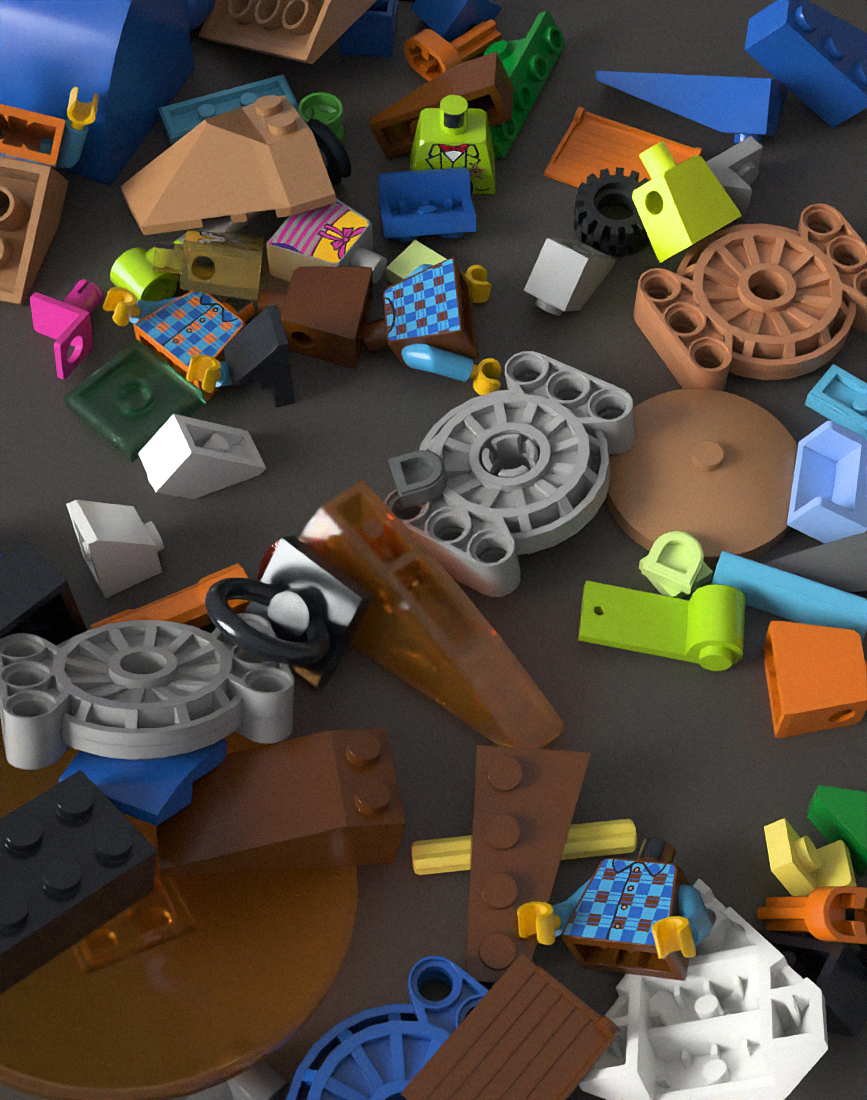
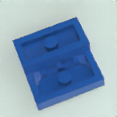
(150, 787)

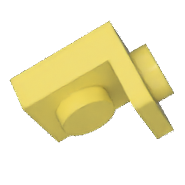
(801, 865)

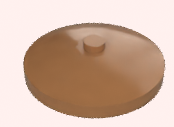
(707, 470)

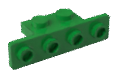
(528, 67)

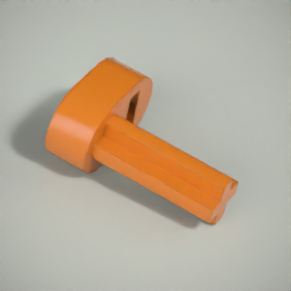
(433, 55)
(820, 914)

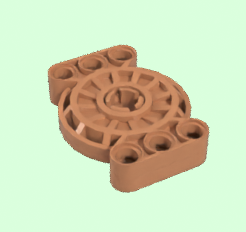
(757, 300)

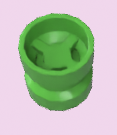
(326, 109)

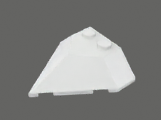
(725, 1033)

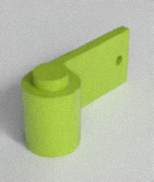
(695, 630)

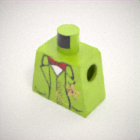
(456, 139)

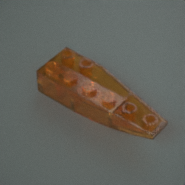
(427, 625)

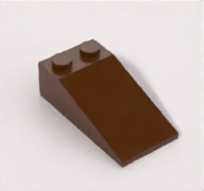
(290, 807)

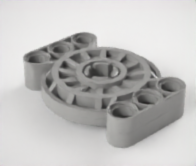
(519, 470)
(138, 692)

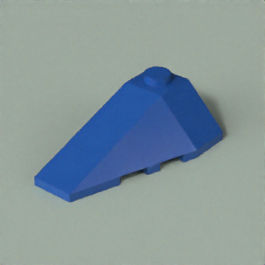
(720, 102)

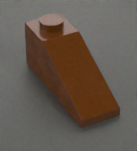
(479, 81)

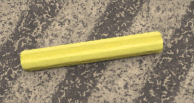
(582, 841)

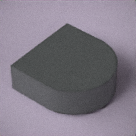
(418, 476)

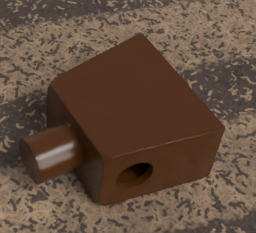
(325, 311)

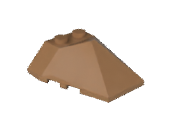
(233, 167)

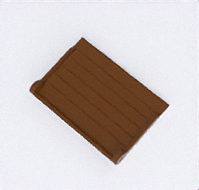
(517, 1043)

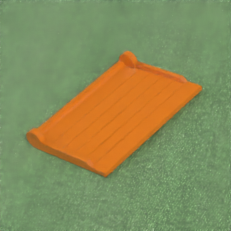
(600, 144)

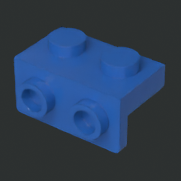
(426, 203)

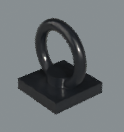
(305, 601)

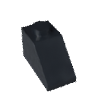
(835, 972)

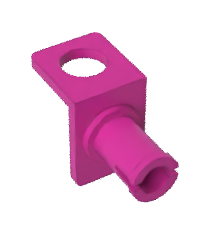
(67, 323)

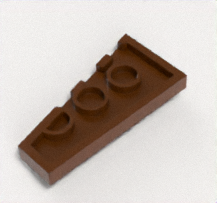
(517, 842)

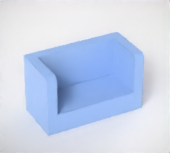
(830, 484)

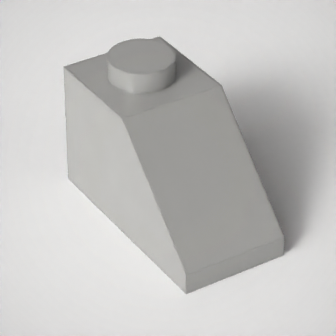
(567, 274)

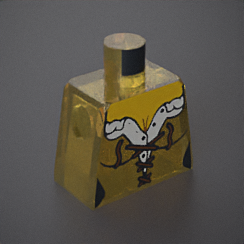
(235, 260)

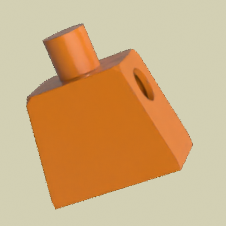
(814, 677)

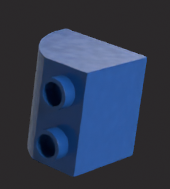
(120, 49)

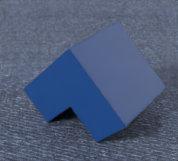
(454, 17)
(373, 32)

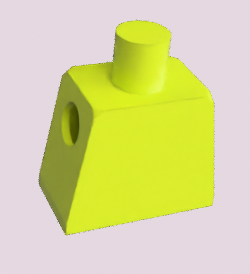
(680, 202)

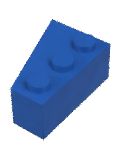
(812, 56)

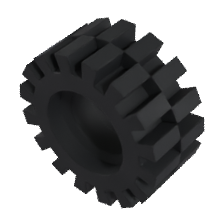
(602, 230)

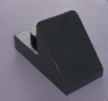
(262, 355)

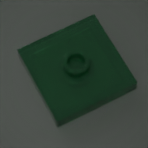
(133, 398)

